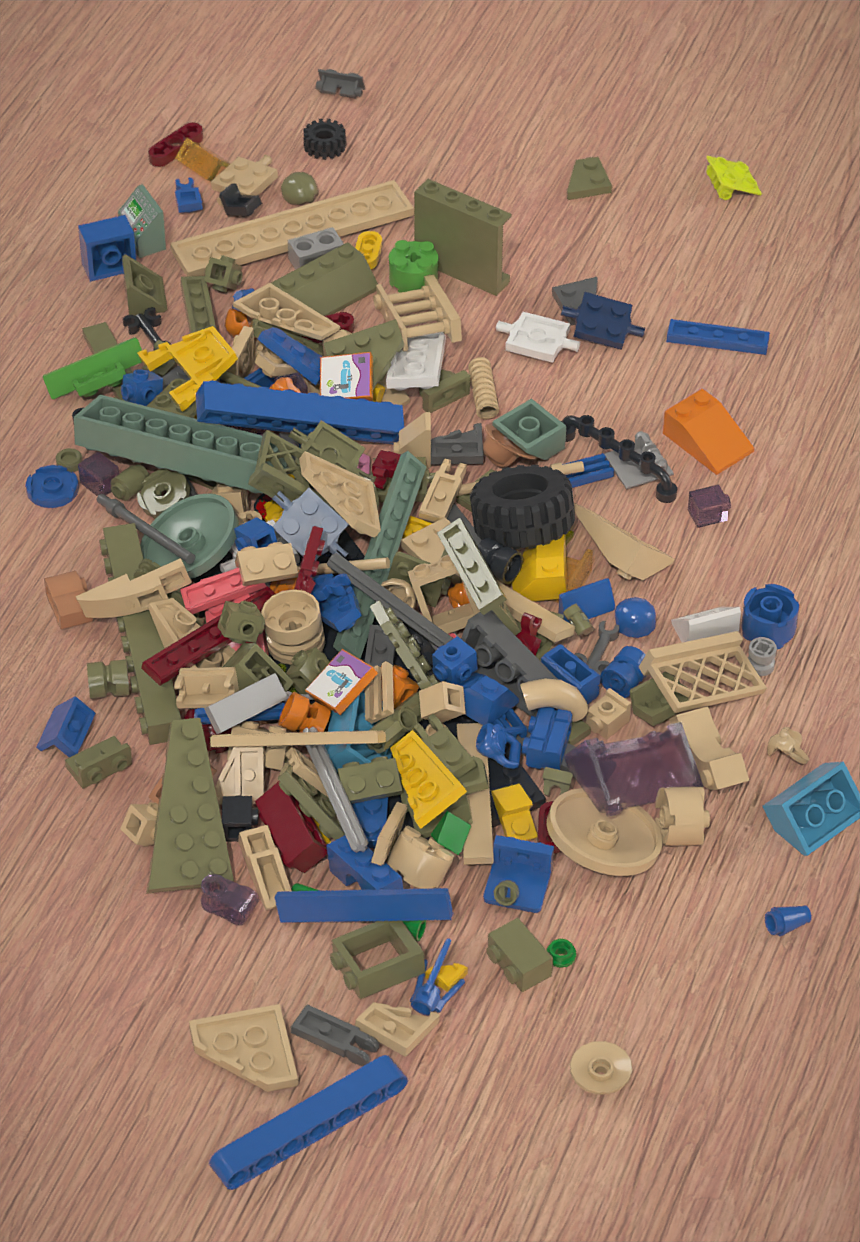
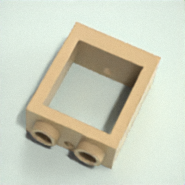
(449, 620)

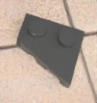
(572, 294)
(459, 447)

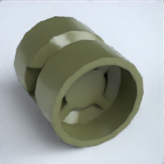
(108, 679)

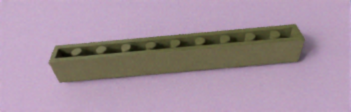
(140, 638)

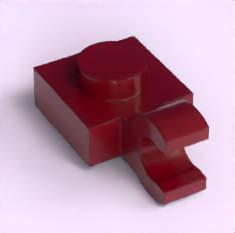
(384, 467)
(529, 628)

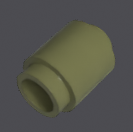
(128, 482)

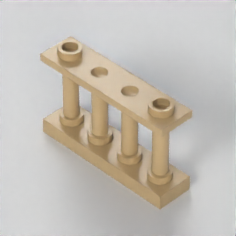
(433, 300)

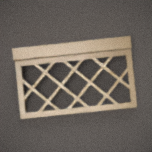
(695, 655)

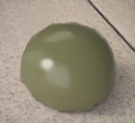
(299, 188)

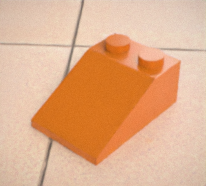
(706, 431)

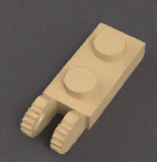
(442, 492)

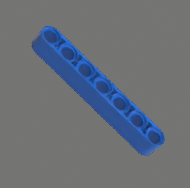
(307, 1122)

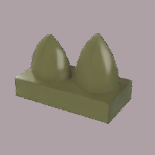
(450, 389)

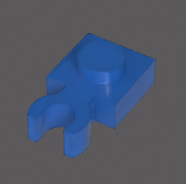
(187, 197)
(328, 584)

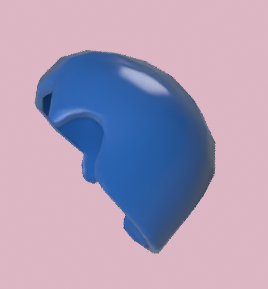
(635, 617)

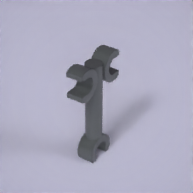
(604, 638)

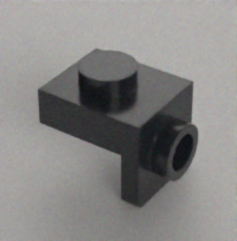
(238, 204)

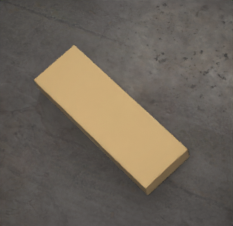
(389, 833)

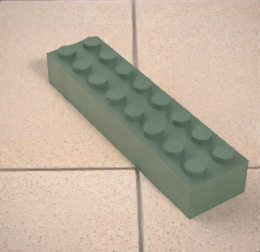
(170, 441)

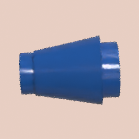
(786, 919)

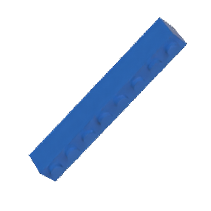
(288, 409)

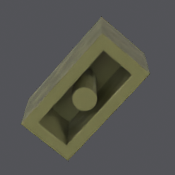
(519, 955)

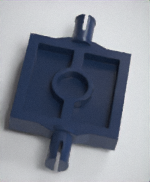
(603, 320)

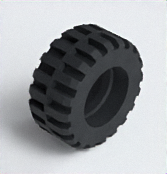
(523, 506)

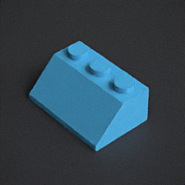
(352, 720)
(815, 807)

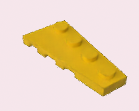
(425, 779)

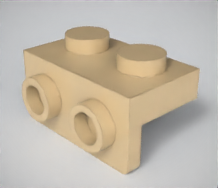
(266, 563)

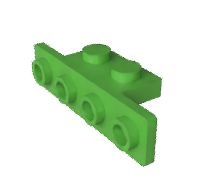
(94, 371)

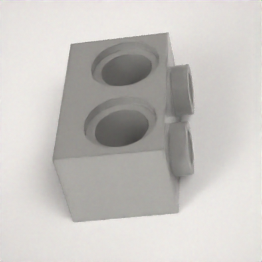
(312, 246)

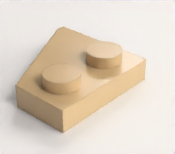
(426, 543)
(242, 774)

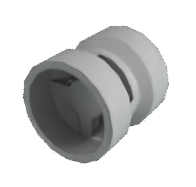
(762, 655)

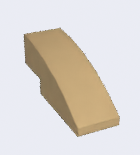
(263, 864)

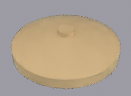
(608, 845)

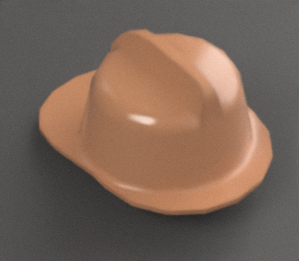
(501, 449)

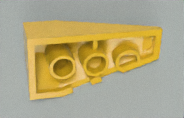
(543, 571)

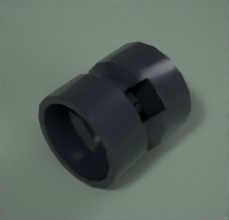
(503, 561)

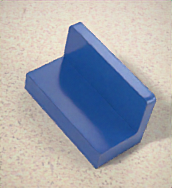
(67, 727)

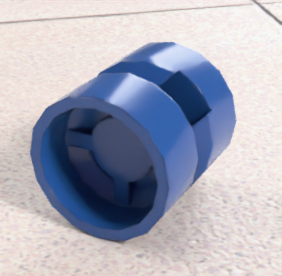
(623, 671)

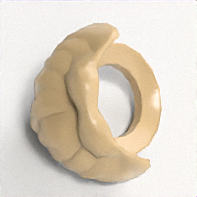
(788, 742)

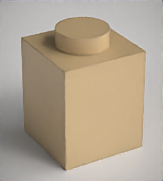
(443, 700)

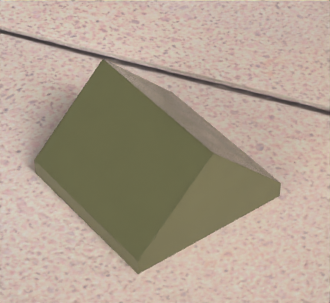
(142, 287)

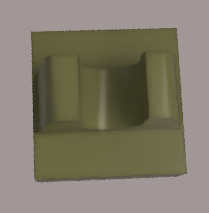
(557, 778)

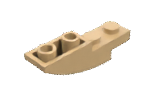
(129, 597)

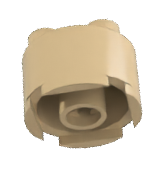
(682, 815)
(419, 859)

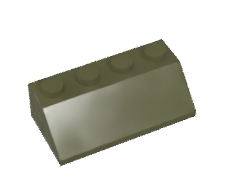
(330, 280)

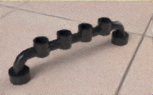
(665, 490)

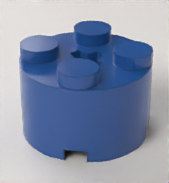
(770, 614)

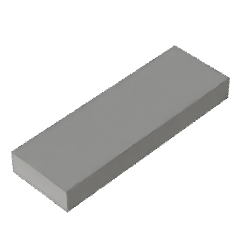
(245, 703)

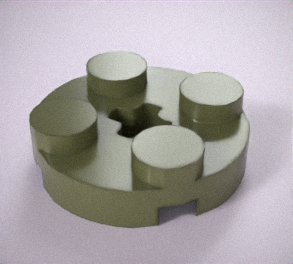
(151, 497)

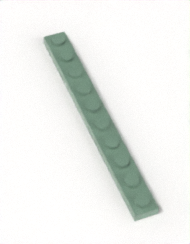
(393, 522)

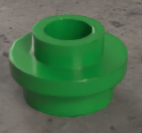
(564, 947)

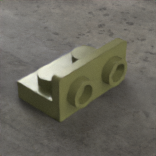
(99, 761)

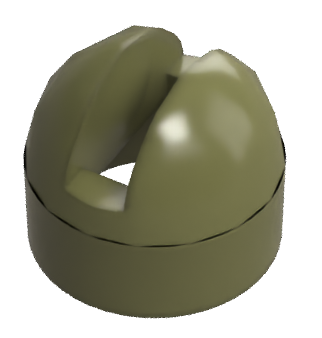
(501, 891)

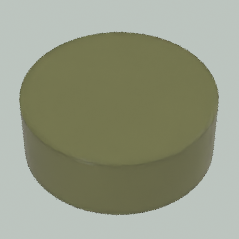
(69, 458)

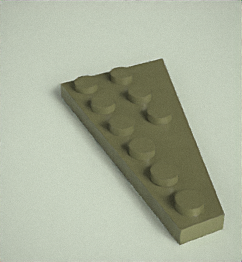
(188, 821)

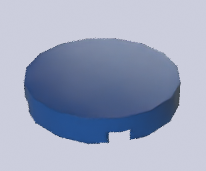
(52, 493)

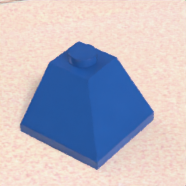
(486, 698)

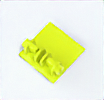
(730, 176)

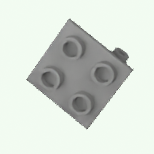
(628, 471)

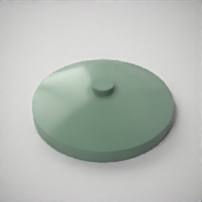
(200, 525)

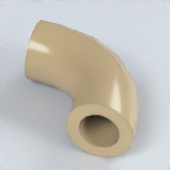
(554, 694)

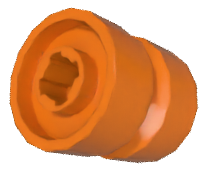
(300, 714)

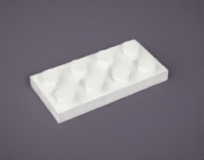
(418, 365)

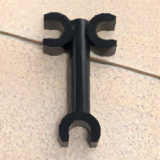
(146, 322)

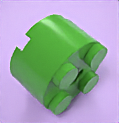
(410, 264)

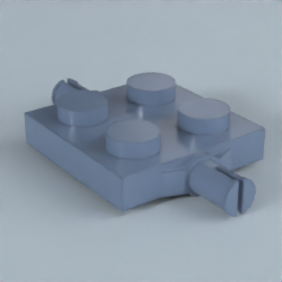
(304, 514)

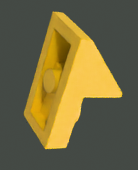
(514, 813)

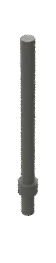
(118, 509)

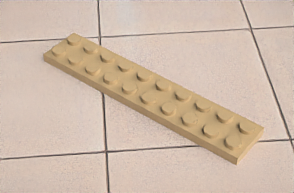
(271, 233)

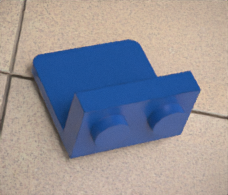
(524, 863)

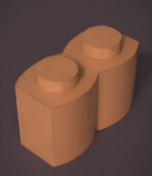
(61, 595)

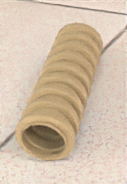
(483, 388)

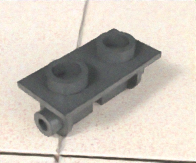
(350, 84)

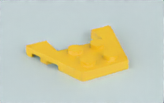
(200, 355)

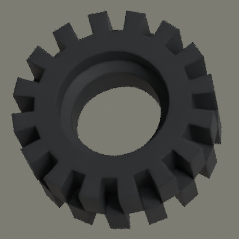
(324, 139)

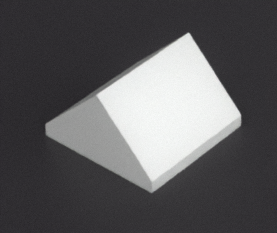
(707, 623)

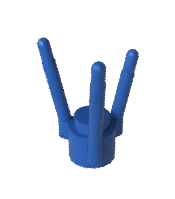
(426, 996)

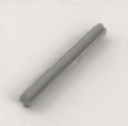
(337, 795)

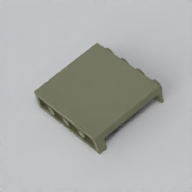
(463, 234)

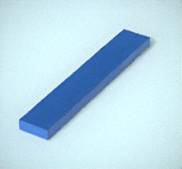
(364, 905)

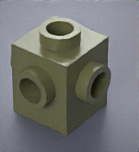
(223, 273)
(241, 622)
(306, 667)

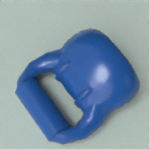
(492, 742)

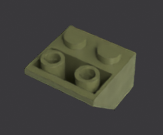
(254, 665)

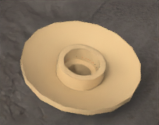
(604, 1058)

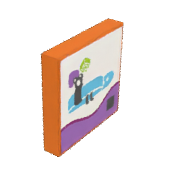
(347, 376)
(341, 681)

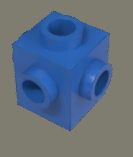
(141, 387)
(454, 661)

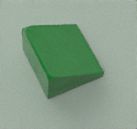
(451, 832)

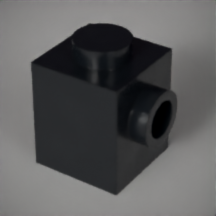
(238, 816)

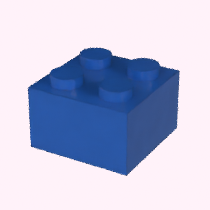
(104, 245)

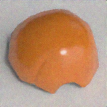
(235, 322)

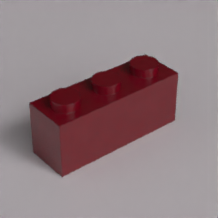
(291, 829)

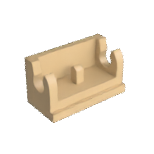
(205, 686)

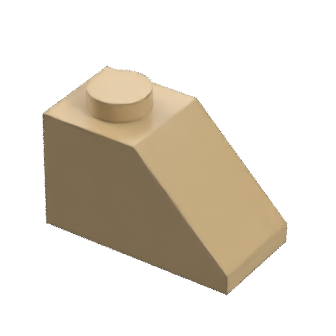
(416, 438)

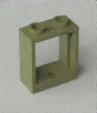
(386, 974)

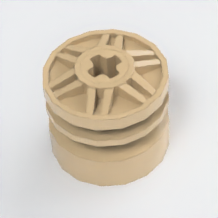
(292, 624)

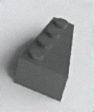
(503, 656)

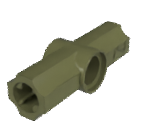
(399, 723)

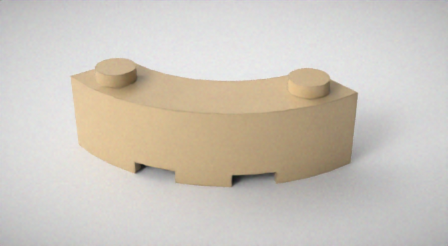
(715, 765)

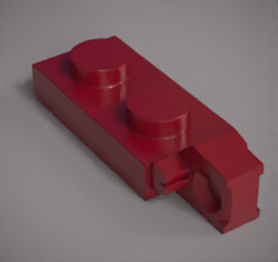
(309, 565)

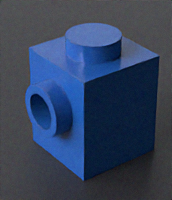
(255, 534)

